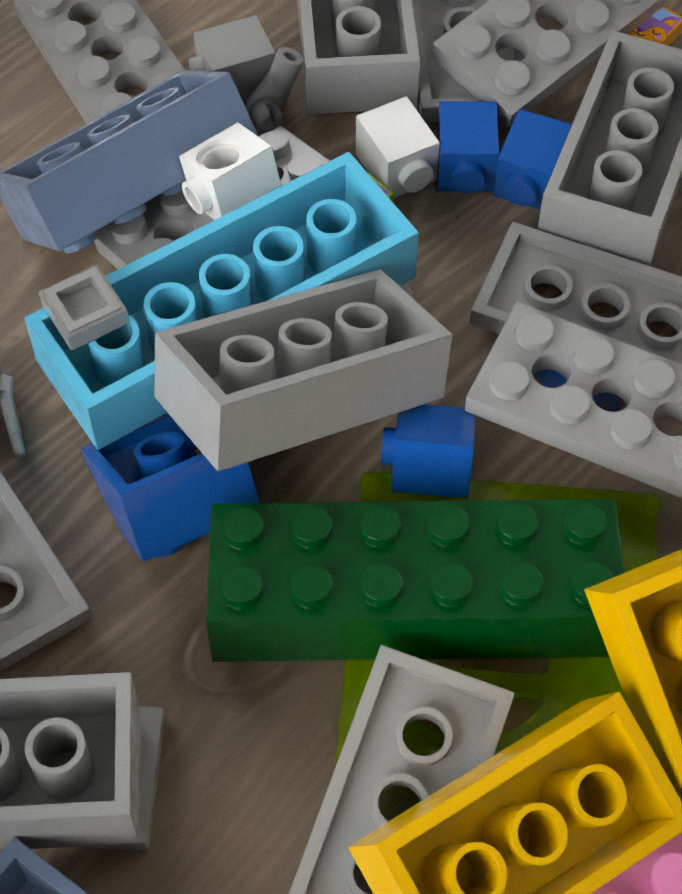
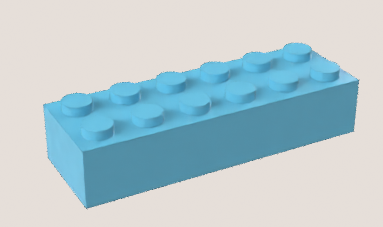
(280, 244)

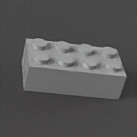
(358, 54)
(621, 153)
(299, 367)
(69, 760)

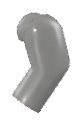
(272, 93)

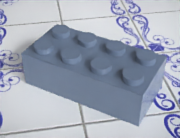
(118, 160)

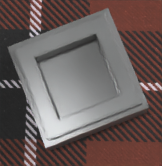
(84, 307)

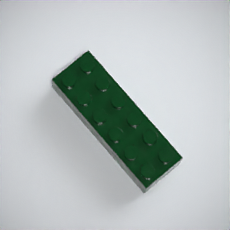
(408, 578)

